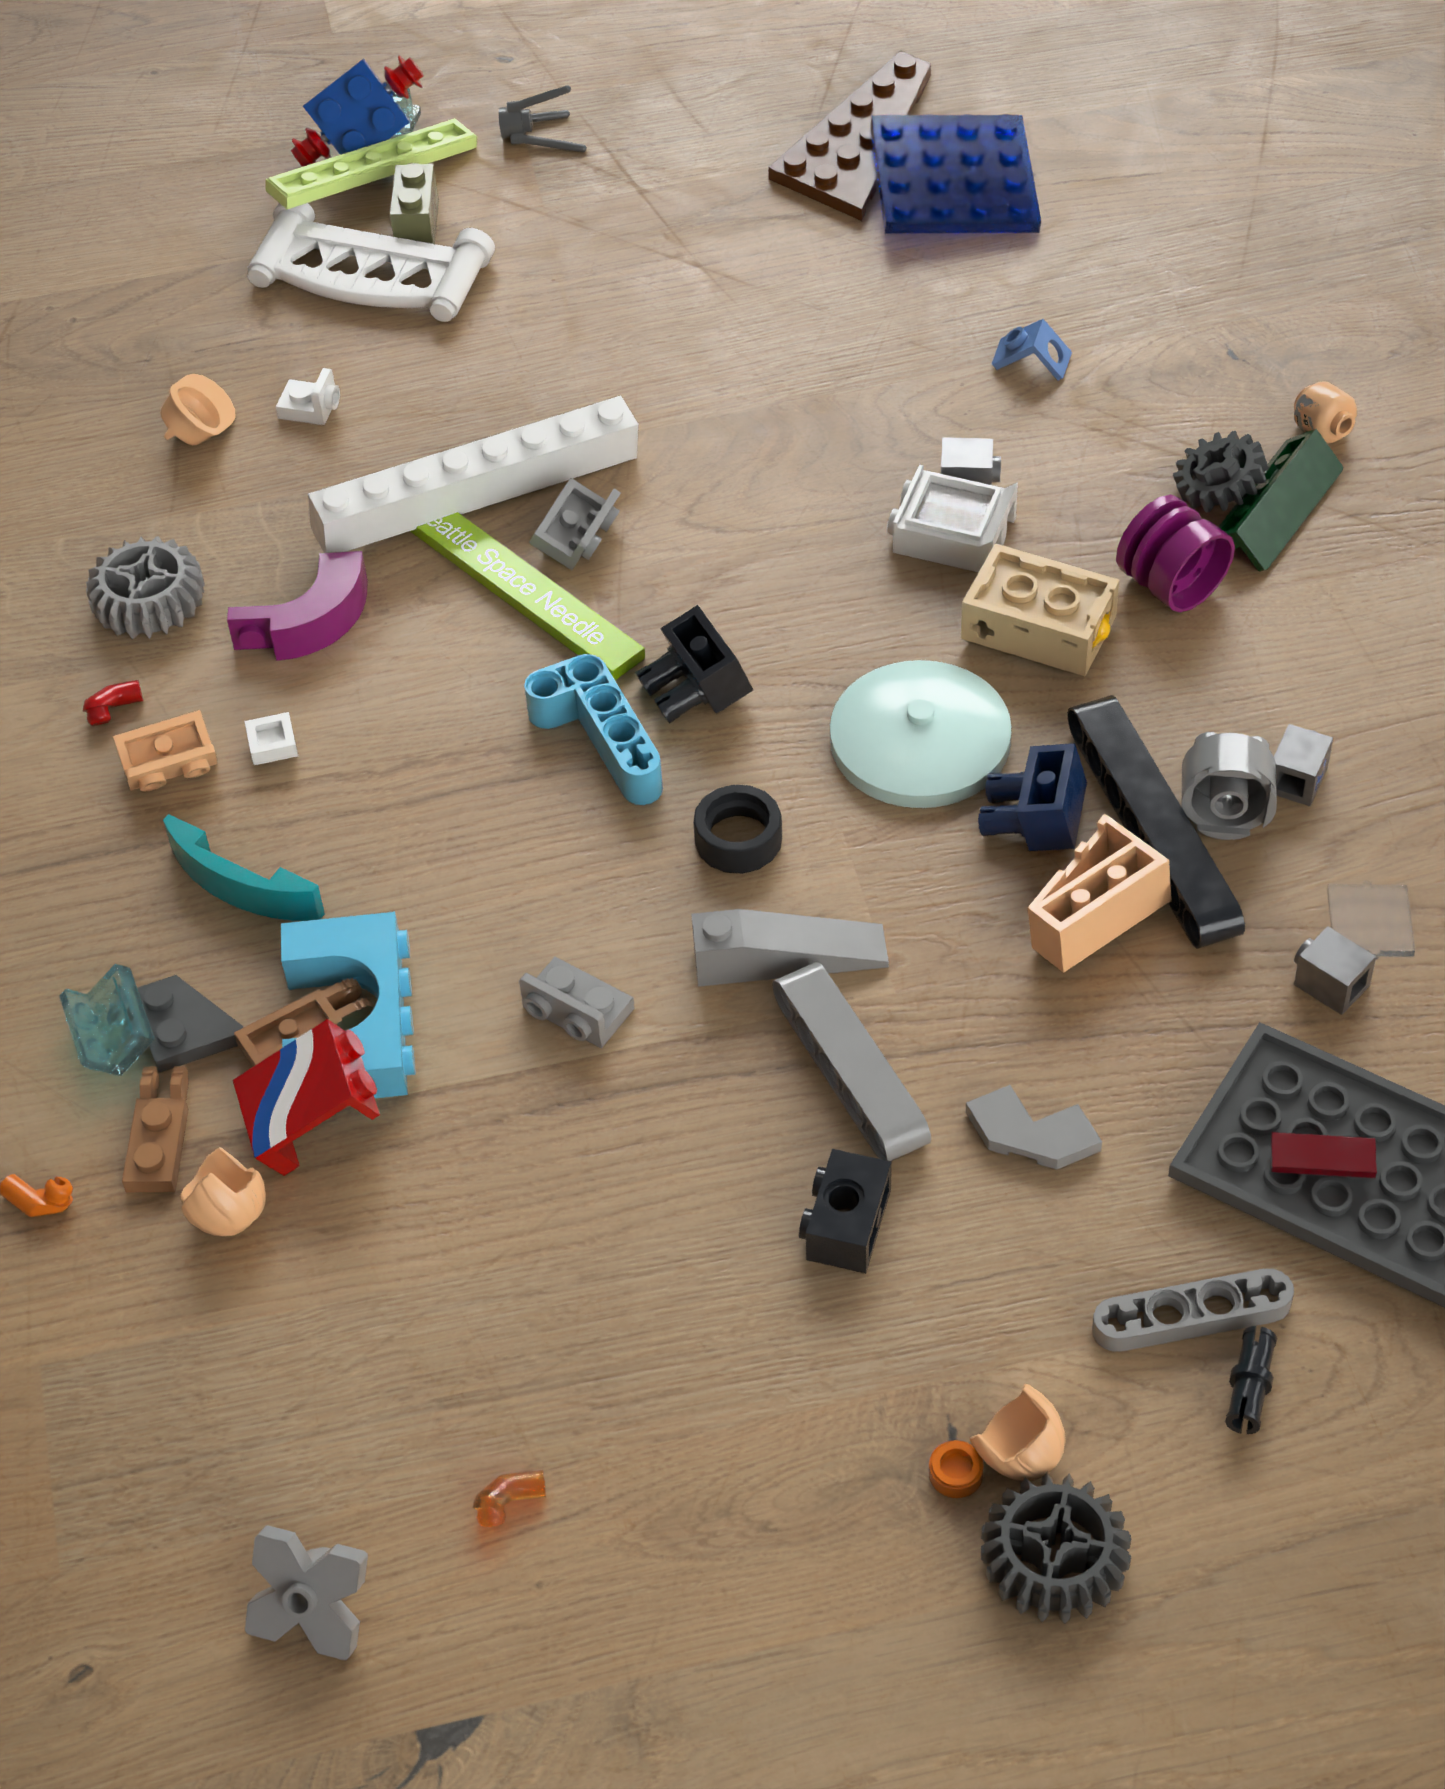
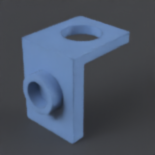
(1029, 340)

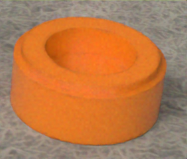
(956, 1469)

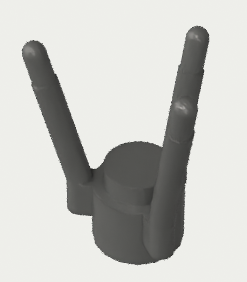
(516, 121)

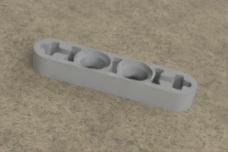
(1190, 1300)

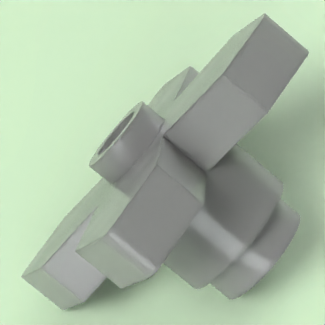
(306, 1591)

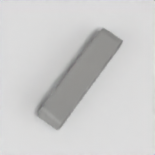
(851, 1062)

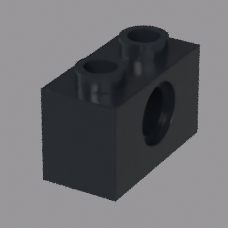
(850, 1236)

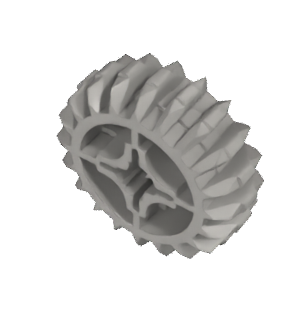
(145, 587)

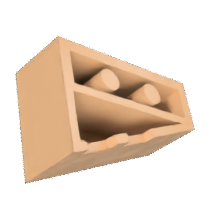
(1098, 896)

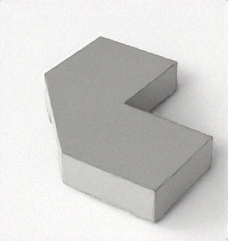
(1051, 1140)

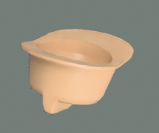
(196, 410)

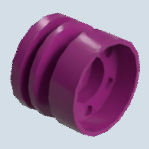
(1175, 553)

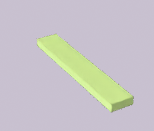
(369, 163)

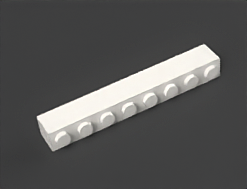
(473, 475)

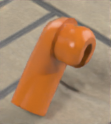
(37, 1202)

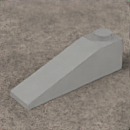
(769, 945)

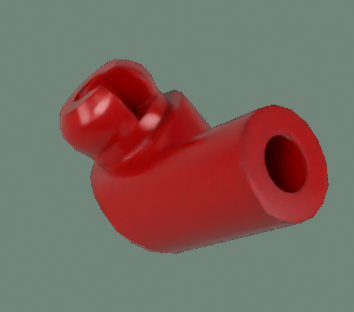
(111, 696)

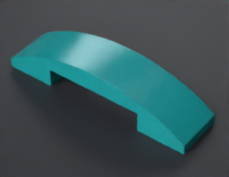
(280, 897)

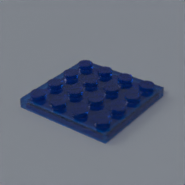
(954, 174)

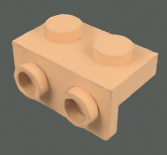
(165, 751)

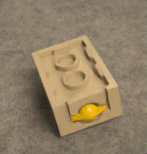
(1039, 609)

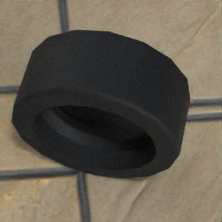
(731, 802)

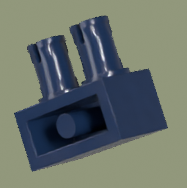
(1048, 797)

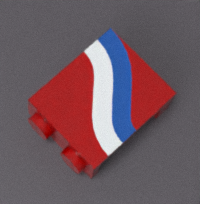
(301, 1090)

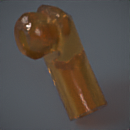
(503, 1490)

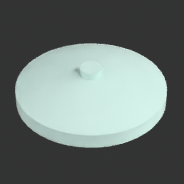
(920, 733)

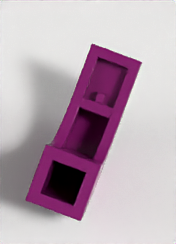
(312, 619)

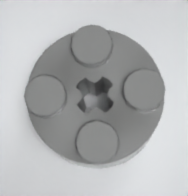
(1229, 784)

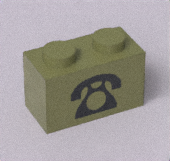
(414, 202)

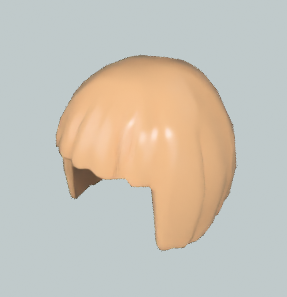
(223, 1195)
(1023, 1437)

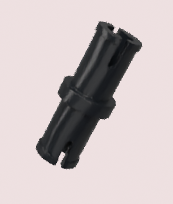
(1251, 1380)

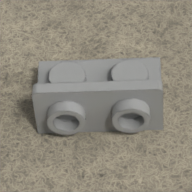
(575, 1002)

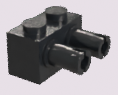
(703, 658)

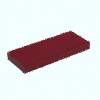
(1323, 1155)

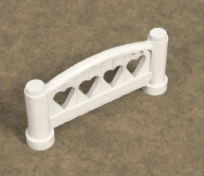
(295, 234)

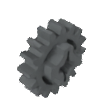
(1220, 471)

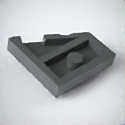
(184, 1023)

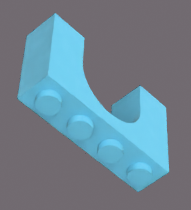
(372, 953)

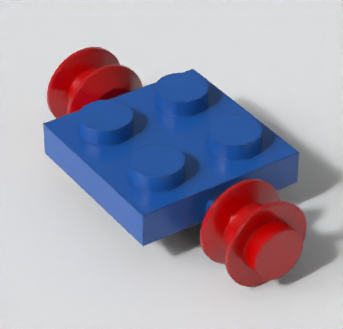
(357, 110)

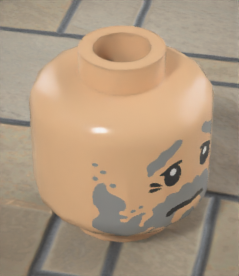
(1325, 409)

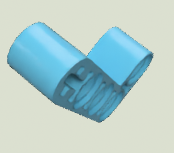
(587, 692)

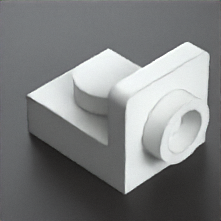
(309, 401)

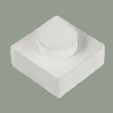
(271, 738)

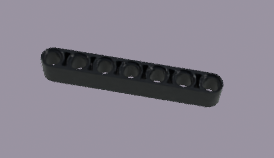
(1153, 814)

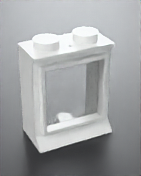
(951, 519)

